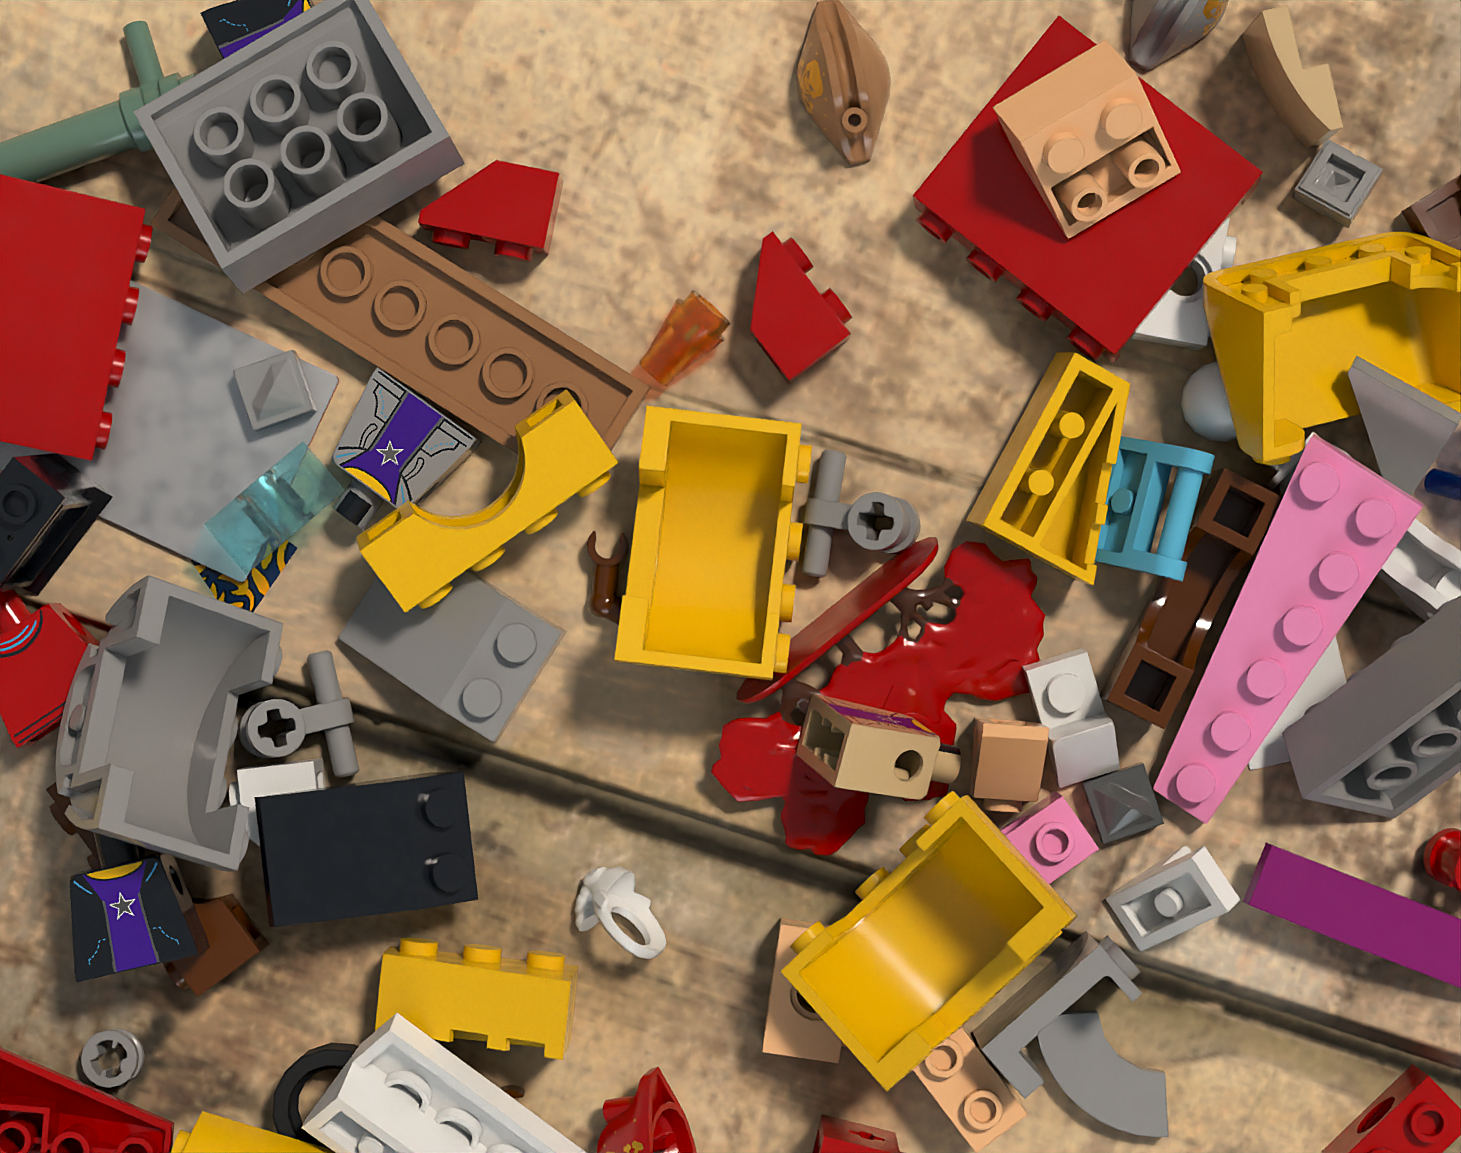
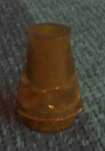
(685, 337)

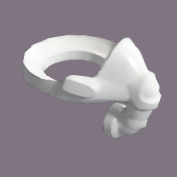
(613, 891)

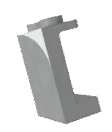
(1044, 1000)

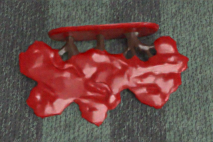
(973, 655)

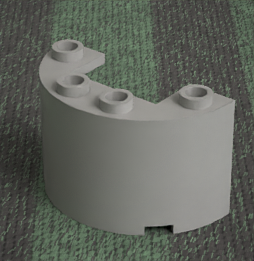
(156, 721)

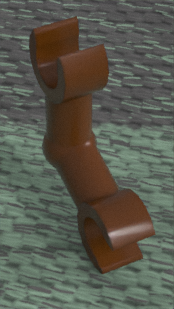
(604, 598)

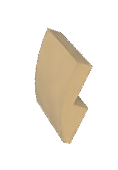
(1299, 96)

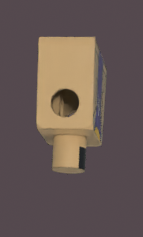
(874, 749)

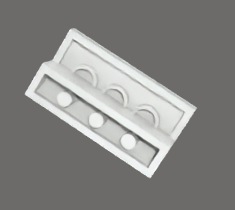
(420, 1098)

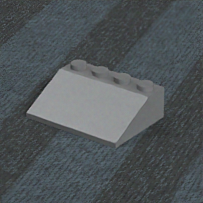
(298, 139)

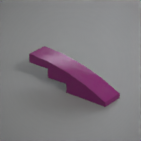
(1357, 913)

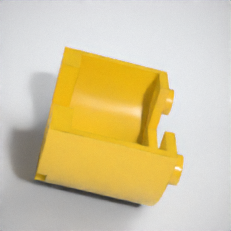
(713, 544)
(928, 941)

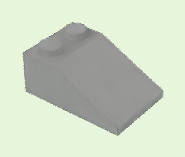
(464, 654)

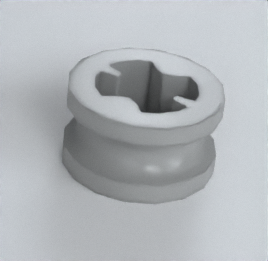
(129, 1066)

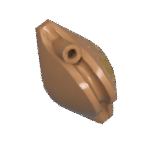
(843, 81)

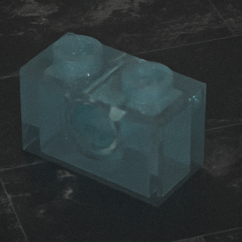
(274, 507)

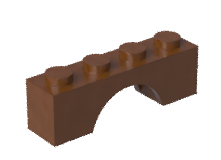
(1178, 614)
(228, 927)

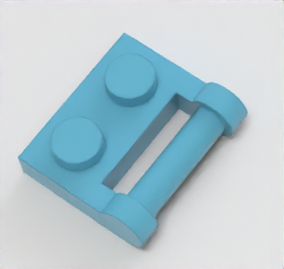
(1136, 501)

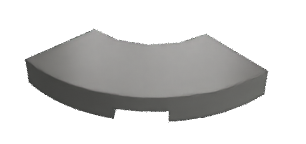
(1102, 1080)

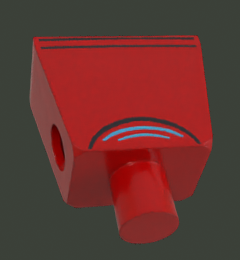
(37, 665)

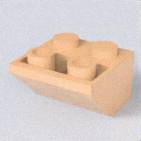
(1088, 138)

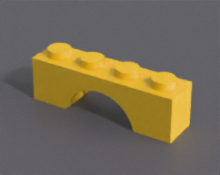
(424, 551)

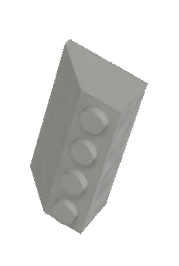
(1389, 728)

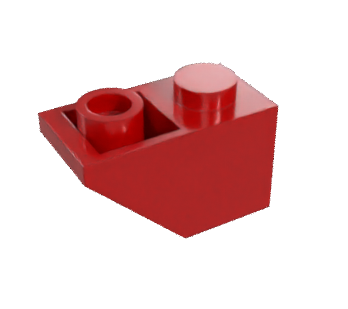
(498, 206)
(789, 313)

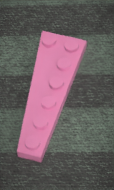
(1305, 582)

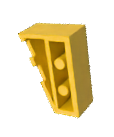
(1058, 467)
(480, 995)

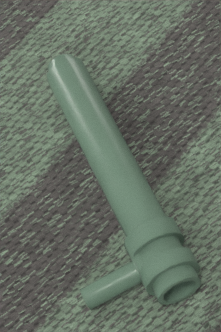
(96, 132)

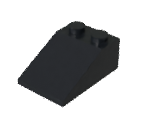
(366, 848)

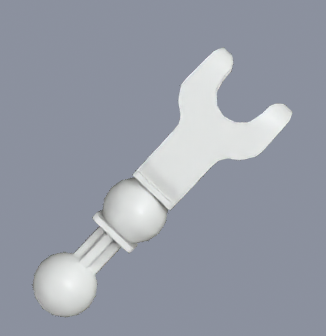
(1422, 565)

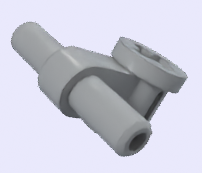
(826, 514)
(330, 715)

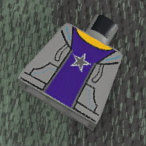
(396, 449)

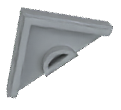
(1402, 424)

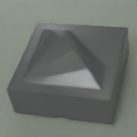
(1122, 802)

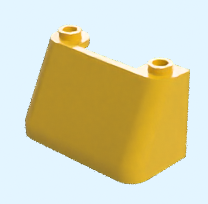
(1301, 318)

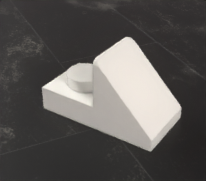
(1069, 703)
(1172, 897)

